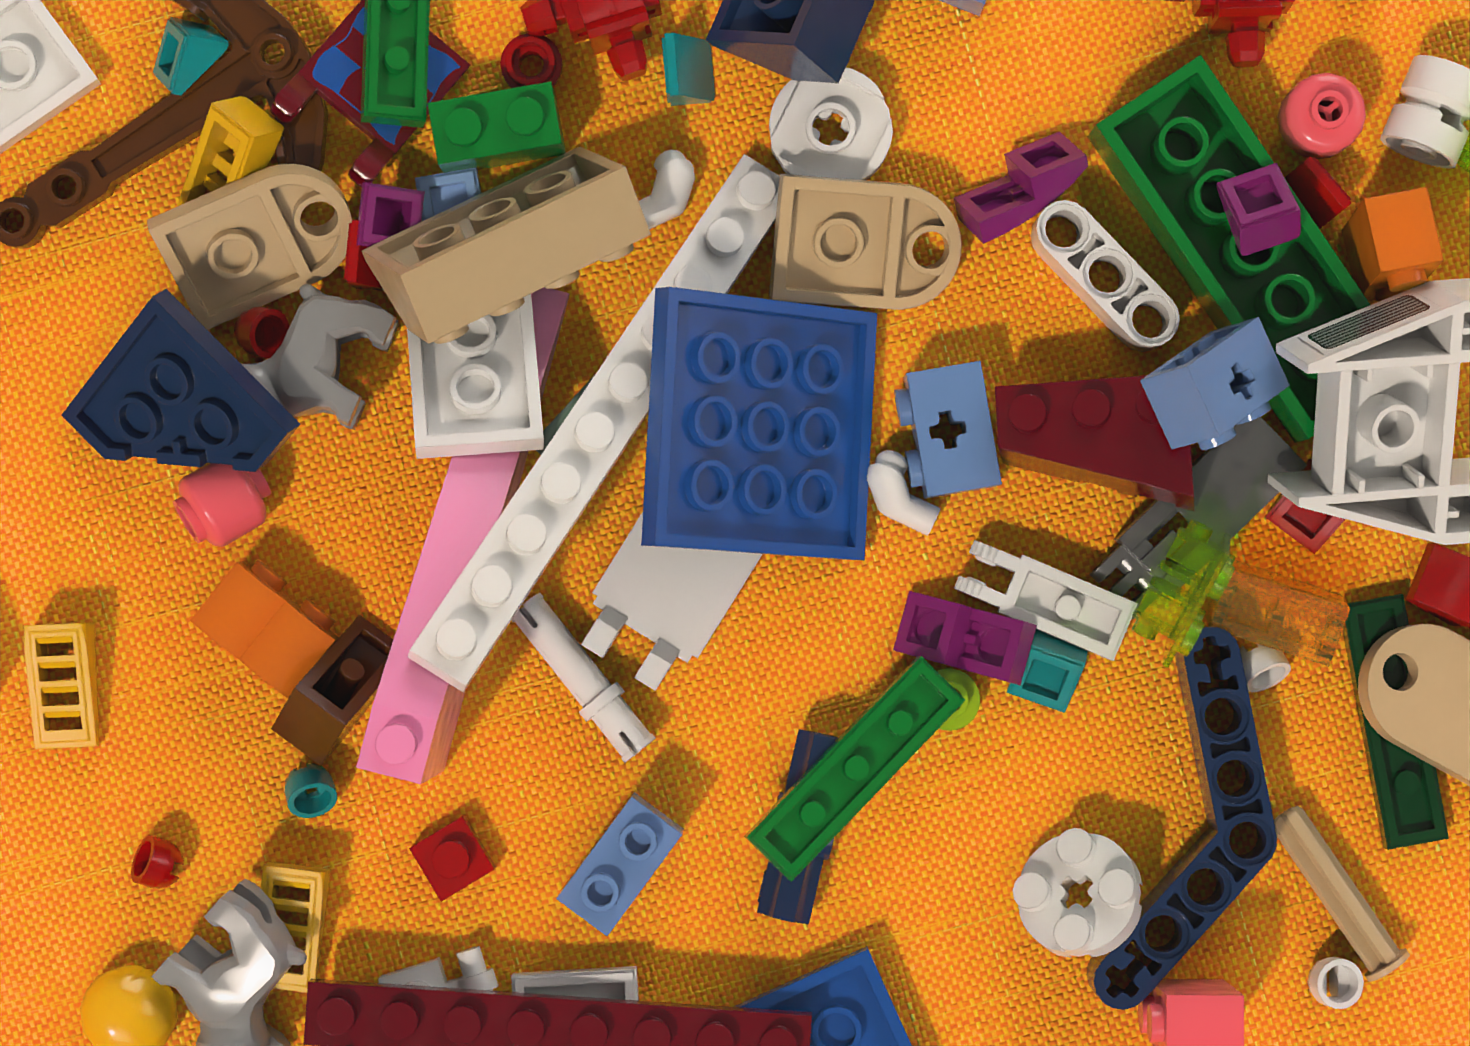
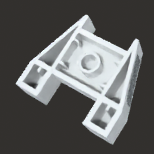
(1388, 414)

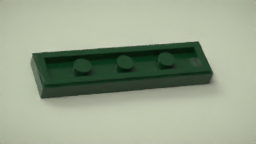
(1401, 783)

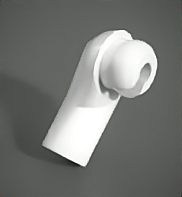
(892, 494)

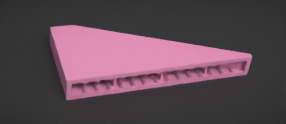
(413, 708)

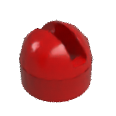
(261, 331)
(155, 862)

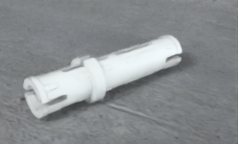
(583, 678)

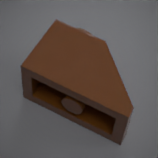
(335, 691)

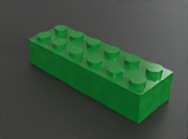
(1168, 158)

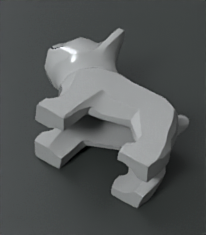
(307, 364)
(231, 987)

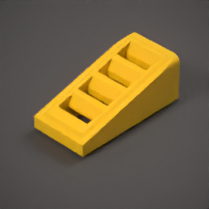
(234, 125)
(37, 664)
(305, 877)

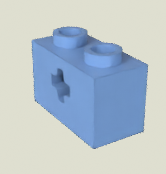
(1215, 385)
(973, 456)
(620, 864)

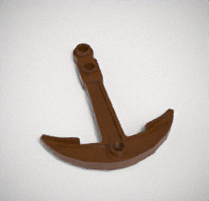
(180, 119)

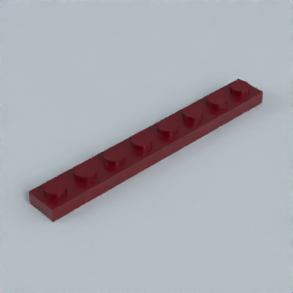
(442, 1016)

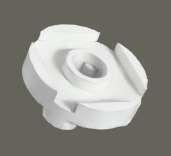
(864, 117)
(1114, 894)

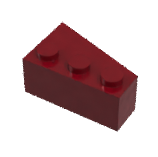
(1093, 435)

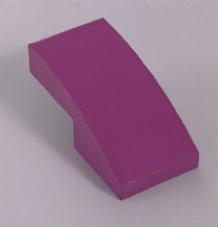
(1034, 180)
(965, 637)

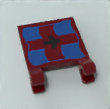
(337, 78)

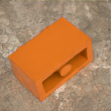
(1392, 243)

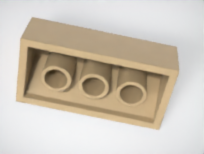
(508, 244)

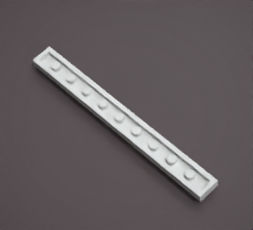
(588, 441)

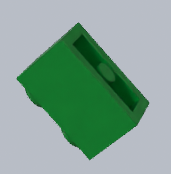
(497, 128)

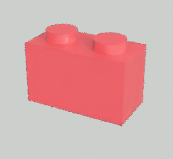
(1193, 1013)

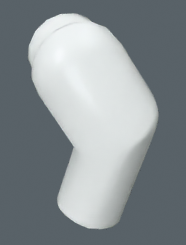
(670, 189)

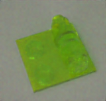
(1183, 621)

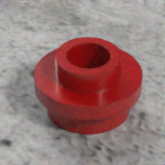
(525, 46)

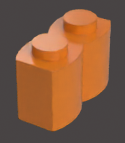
(265, 627)

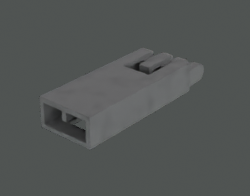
(1228, 493)

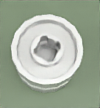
(1433, 115)

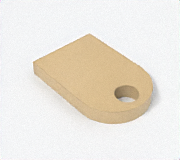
(856, 241)
(249, 242)
(1433, 706)

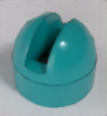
(314, 803)

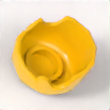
(128, 1009)

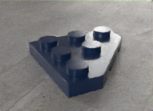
(178, 397)

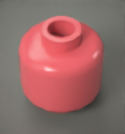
(1341, 111)
(221, 503)

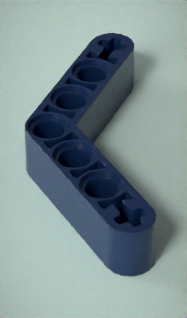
(1212, 848)

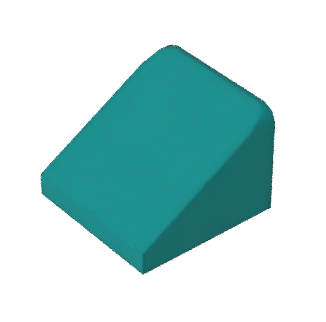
(186, 53)
(687, 70)
(1050, 672)

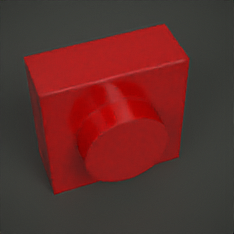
(452, 858)

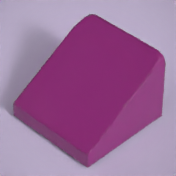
(1260, 209)
(387, 211)

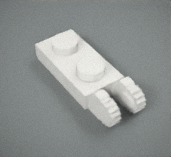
(1054, 602)

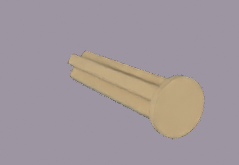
(1338, 894)

